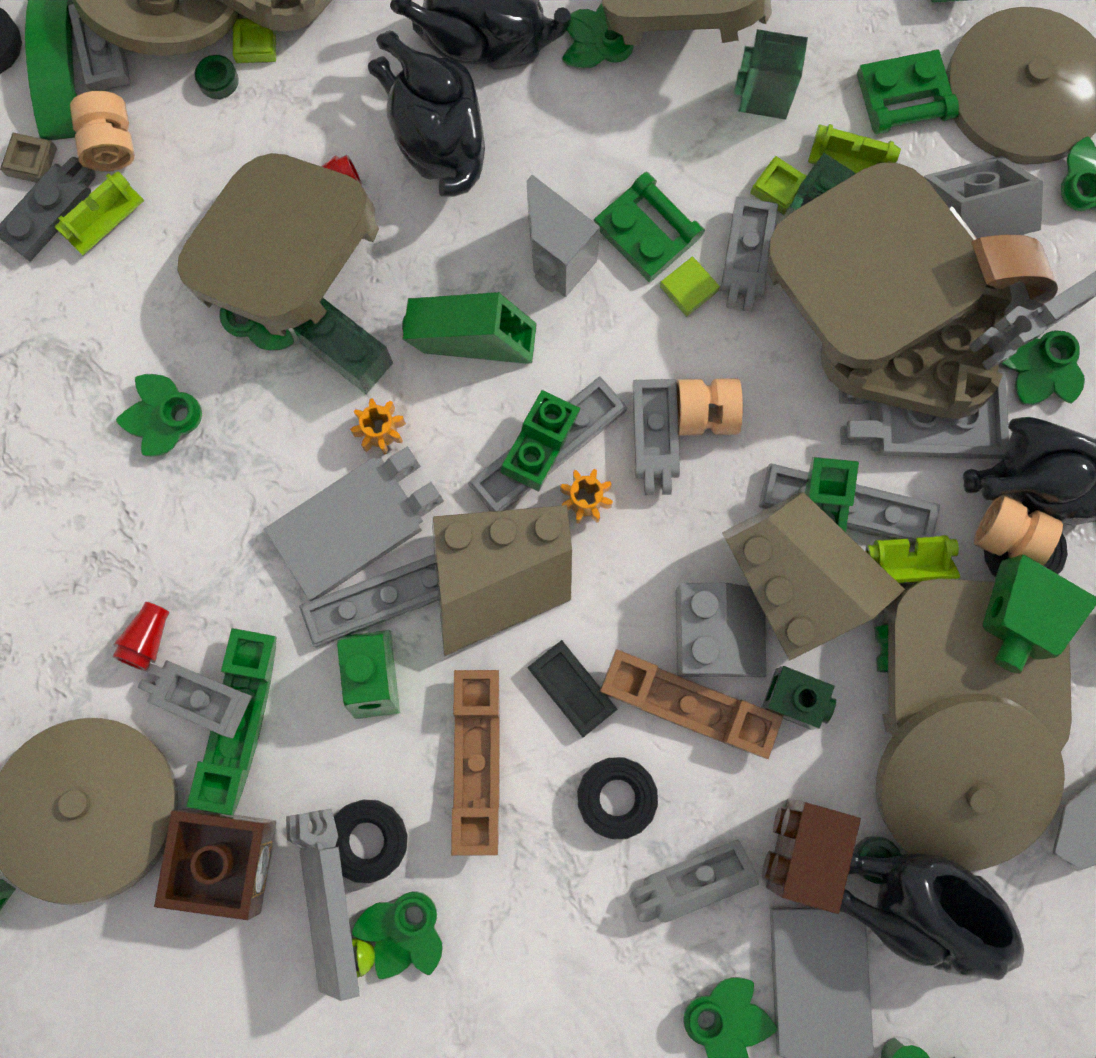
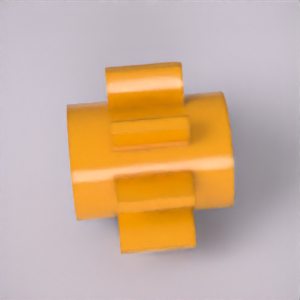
(367, 424)
(590, 485)

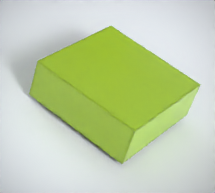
(253, 42)
(778, 184)
(689, 286)

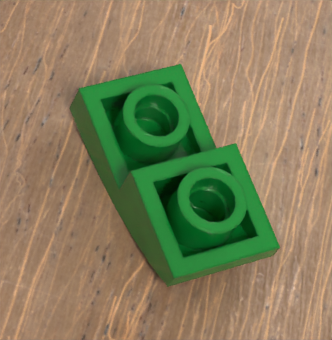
(540, 440)

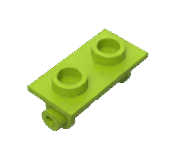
(851, 149)
(99, 212)
(927, 562)

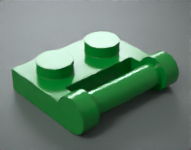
(903, 81)
(638, 236)

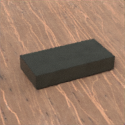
(572, 688)

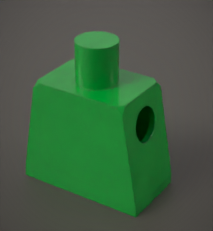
(1033, 612)
(368, 674)

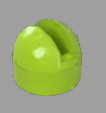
(365, 956)

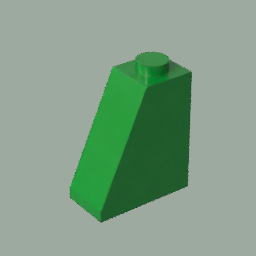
(470, 327)

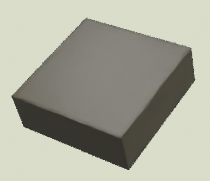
(28, 157)

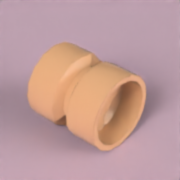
(101, 131)
(694, 410)
(1011, 529)

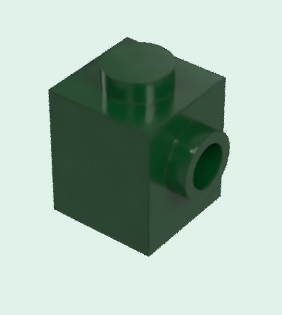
(800, 698)

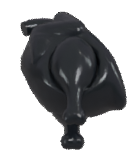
(485, 30)
(433, 115)
(1045, 470)
(938, 915)

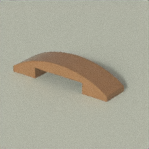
(1013, 260)
(691, 705)
(476, 763)

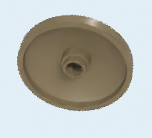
(158, 25)
(1025, 84)
(970, 780)
(84, 811)

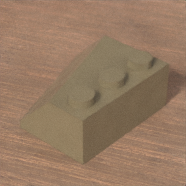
(499, 570)
(808, 574)

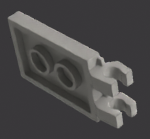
(1032, 323)
(917, 434)
(352, 523)
(325, 902)
(820, 984)

